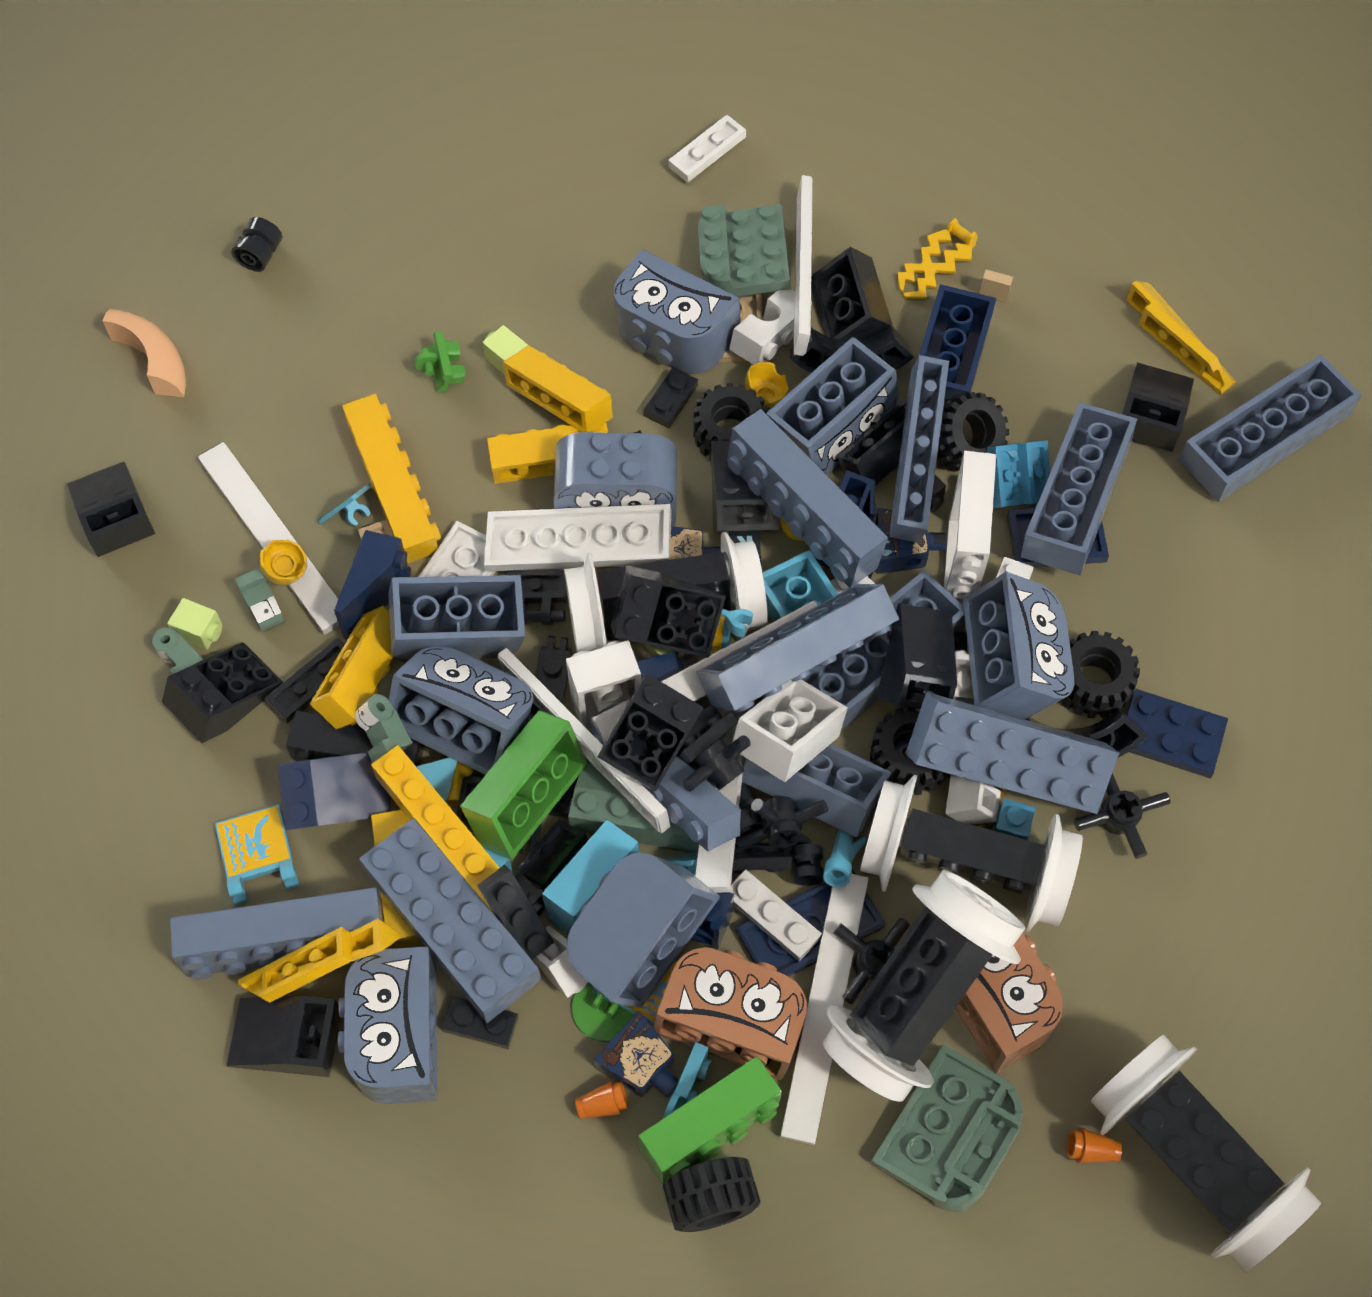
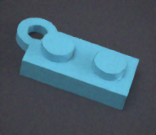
(696, 1068)

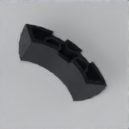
(885, 343)
(1115, 730)

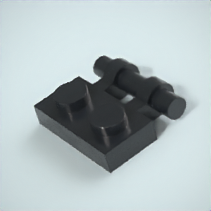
(545, 588)

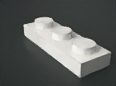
(707, 148)
(774, 916)

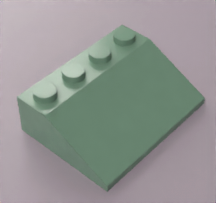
(599, 801)

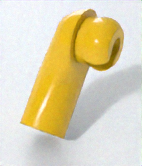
(460, 771)

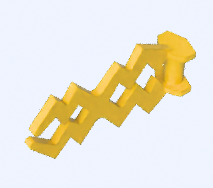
(963, 253)

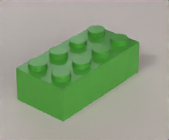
(524, 784)
(711, 1120)

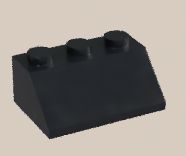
(850, 296)

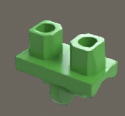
(437, 360)

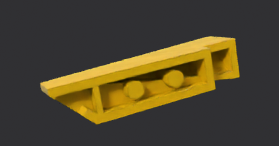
(1177, 337)
(318, 959)

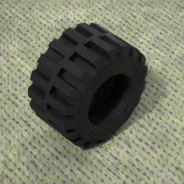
(720, 405)
(986, 425)
(1115, 660)
(883, 754)
(711, 1194)

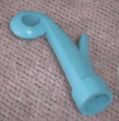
(838, 867)

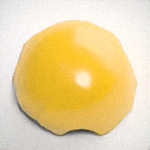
(767, 383)
(283, 562)

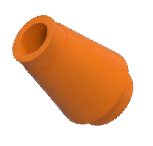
(603, 1101)
(1092, 1147)

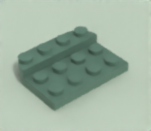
(744, 249)
(953, 1132)

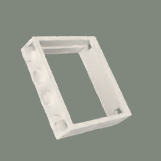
(970, 525)

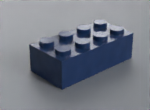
(958, 335)

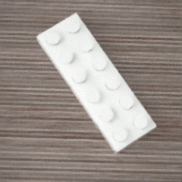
(566, 535)

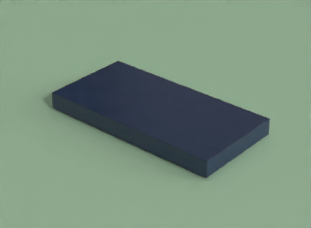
(813, 908)

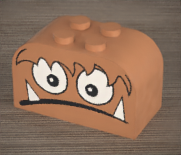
(731, 1005)
(1012, 1006)

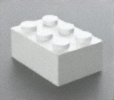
(601, 679)
(790, 728)

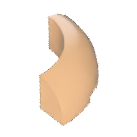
(164, 361)

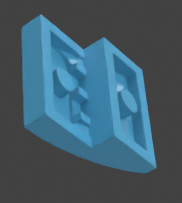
(1020, 473)

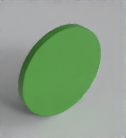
(597, 1016)

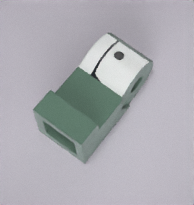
(259, 599)
(174, 649)
(382, 727)

